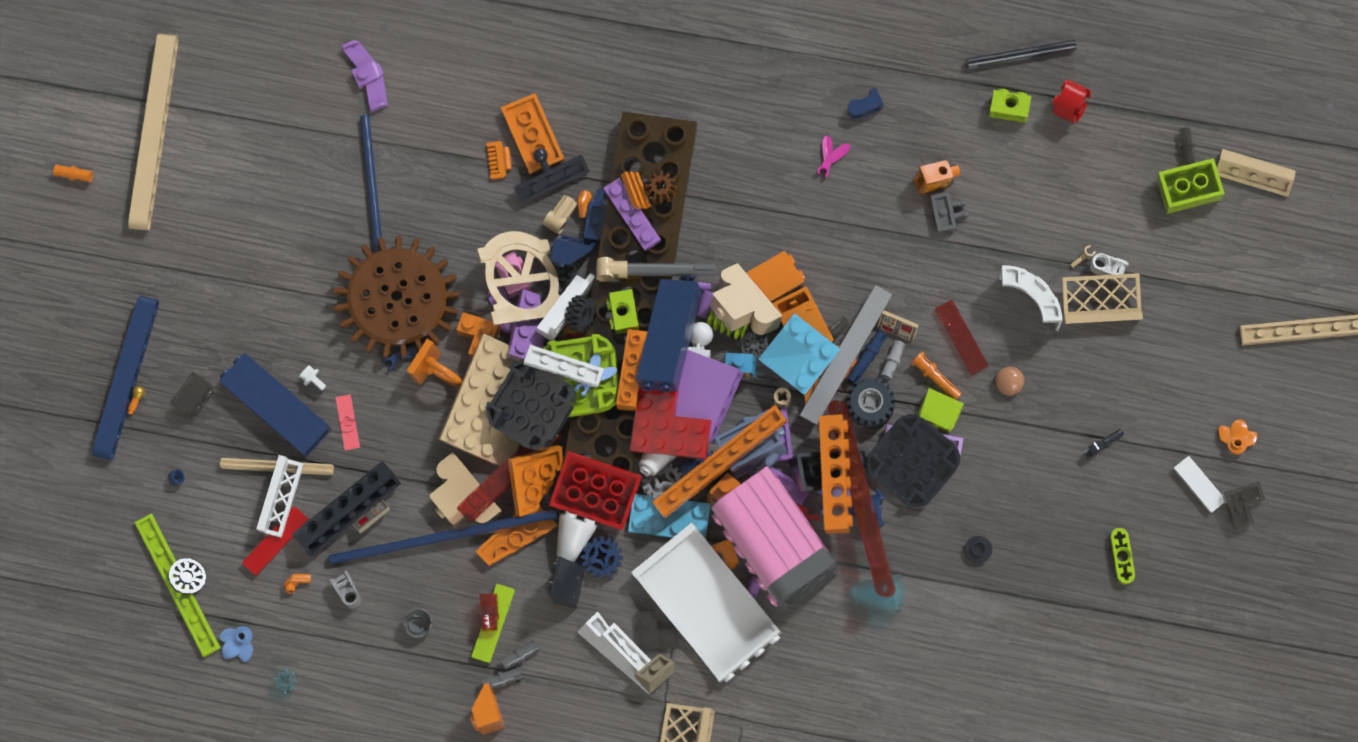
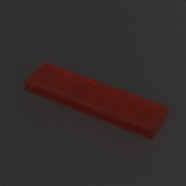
(961, 337)

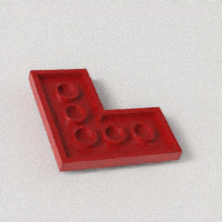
(662, 433)

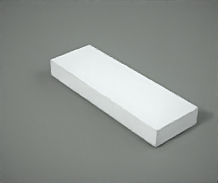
(1199, 484)

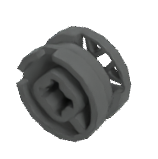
(754, 344)

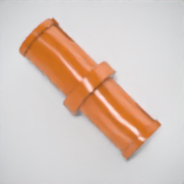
(73, 173)

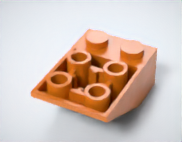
(805, 307)

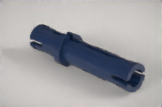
(870, 351)

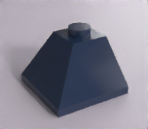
(569, 249)

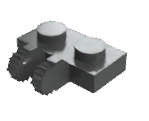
(944, 213)

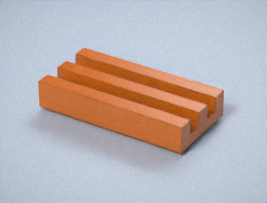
(635, 190)

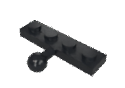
(551, 177)

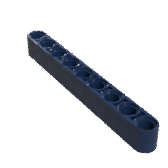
(125, 378)

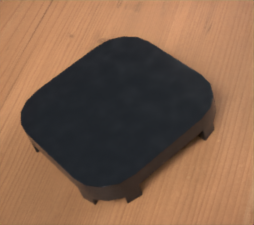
(531, 406)
(913, 460)

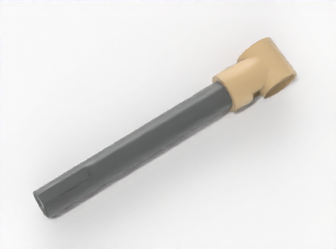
(608, 269)

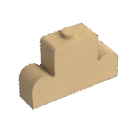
(743, 303)
(457, 486)

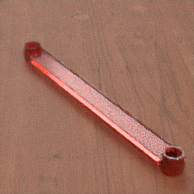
(865, 510)

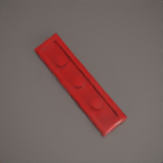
(272, 545)

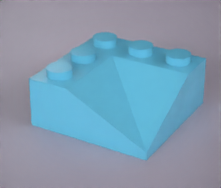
(799, 354)

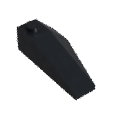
(807, 470)

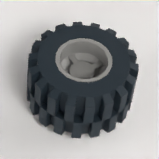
(870, 402)

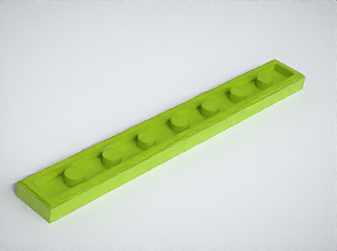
(186, 604)

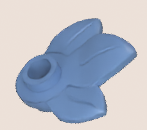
(235, 645)

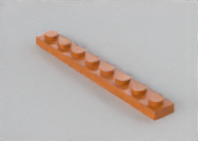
(720, 461)

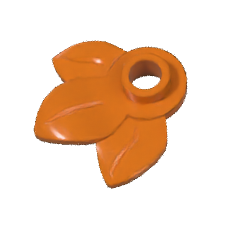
(1237, 434)

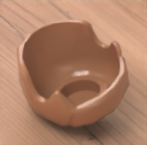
(1009, 381)

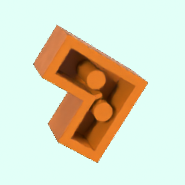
(473, 327)

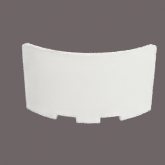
(1036, 289)

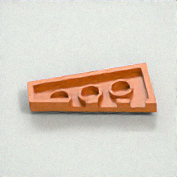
(512, 539)

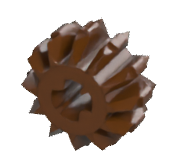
(658, 181)

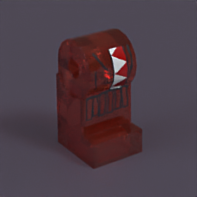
(489, 611)

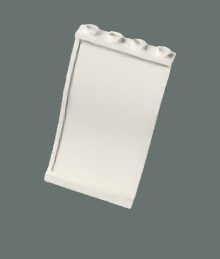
(707, 603)

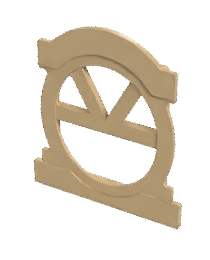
(492, 252)

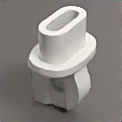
(309, 375)

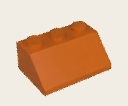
(486, 713)

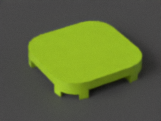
(583, 349)

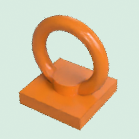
(427, 363)

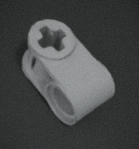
(345, 587)

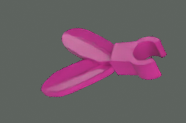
(831, 156)

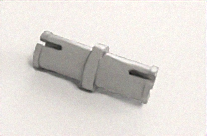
(893, 360)

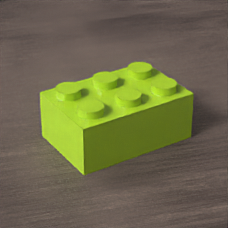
(1190, 186)

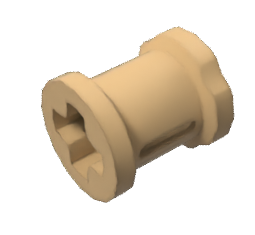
(781, 392)

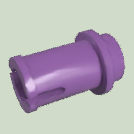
(753, 587)

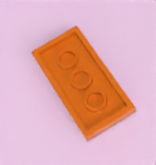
(531, 132)

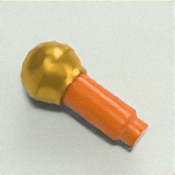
(137, 393)

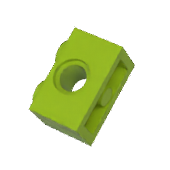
(1000, 110)
(622, 300)

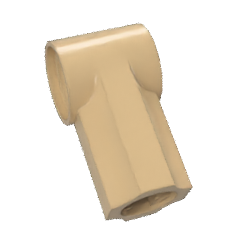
(557, 219)

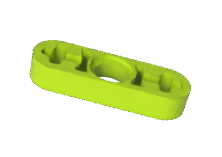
(1125, 541)

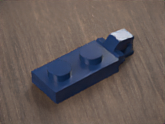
(595, 217)

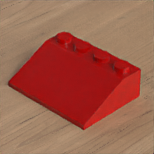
(595, 490)

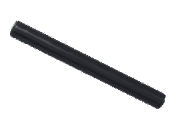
(1021, 54)

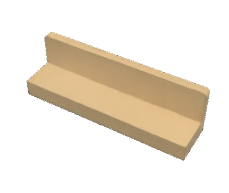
(1255, 172)

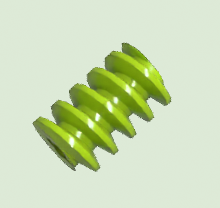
(718, 323)

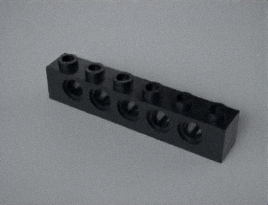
(346, 508)

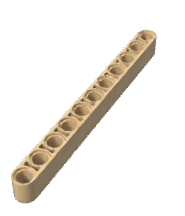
(153, 132)

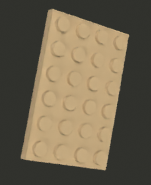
(468, 421)

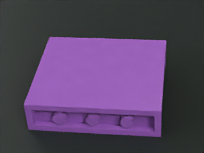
(706, 390)

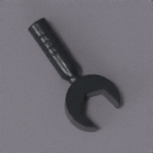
(1097, 446)

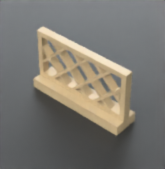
(1102, 315)
(704, 724)

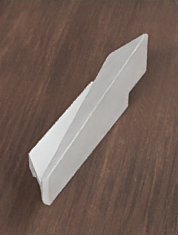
(614, 646)

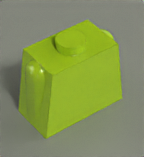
(940, 410)

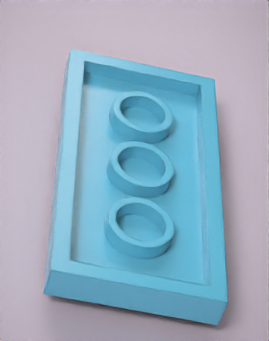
(647, 519)

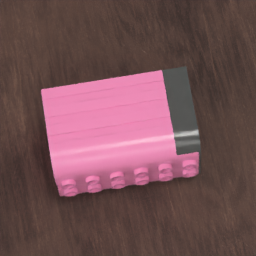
(774, 539)

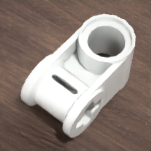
(1110, 265)

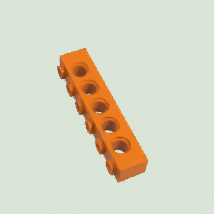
(828, 425)

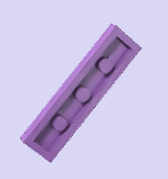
(633, 217)

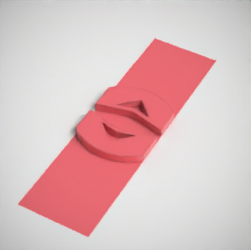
(347, 422)

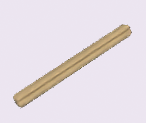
(269, 466)

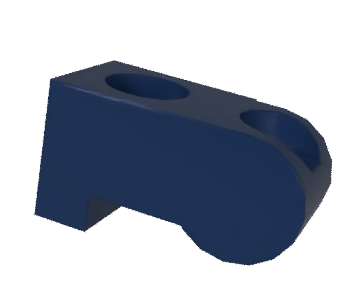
(865, 106)

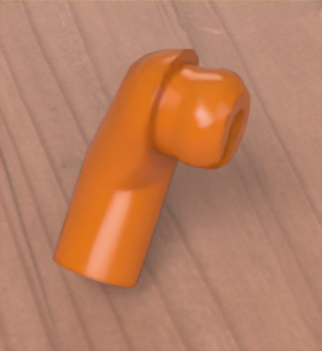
(583, 202)
(294, 580)

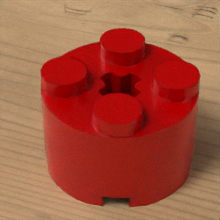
(1071, 102)

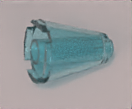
(865, 594)

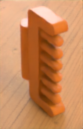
(503, 160)

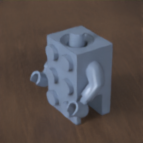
(761, 456)

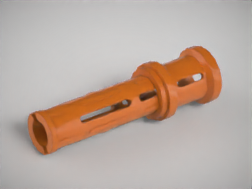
(929, 370)

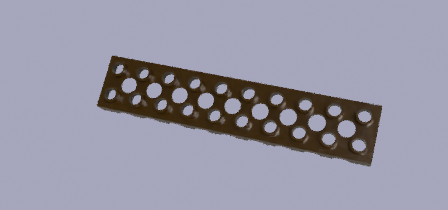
(667, 227)

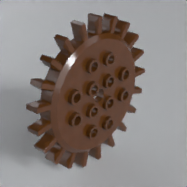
(378, 325)

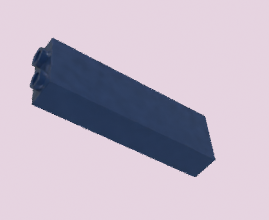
(668, 335)
(274, 404)

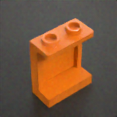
(777, 276)

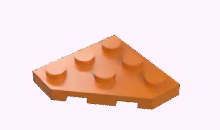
(532, 477)

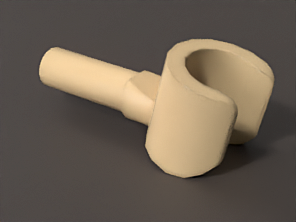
(1085, 255)

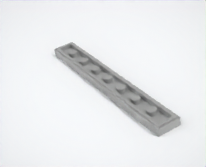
(846, 356)

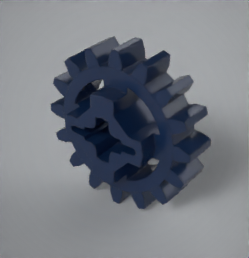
(610, 554)

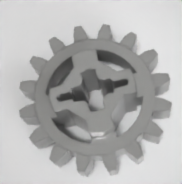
(661, 481)

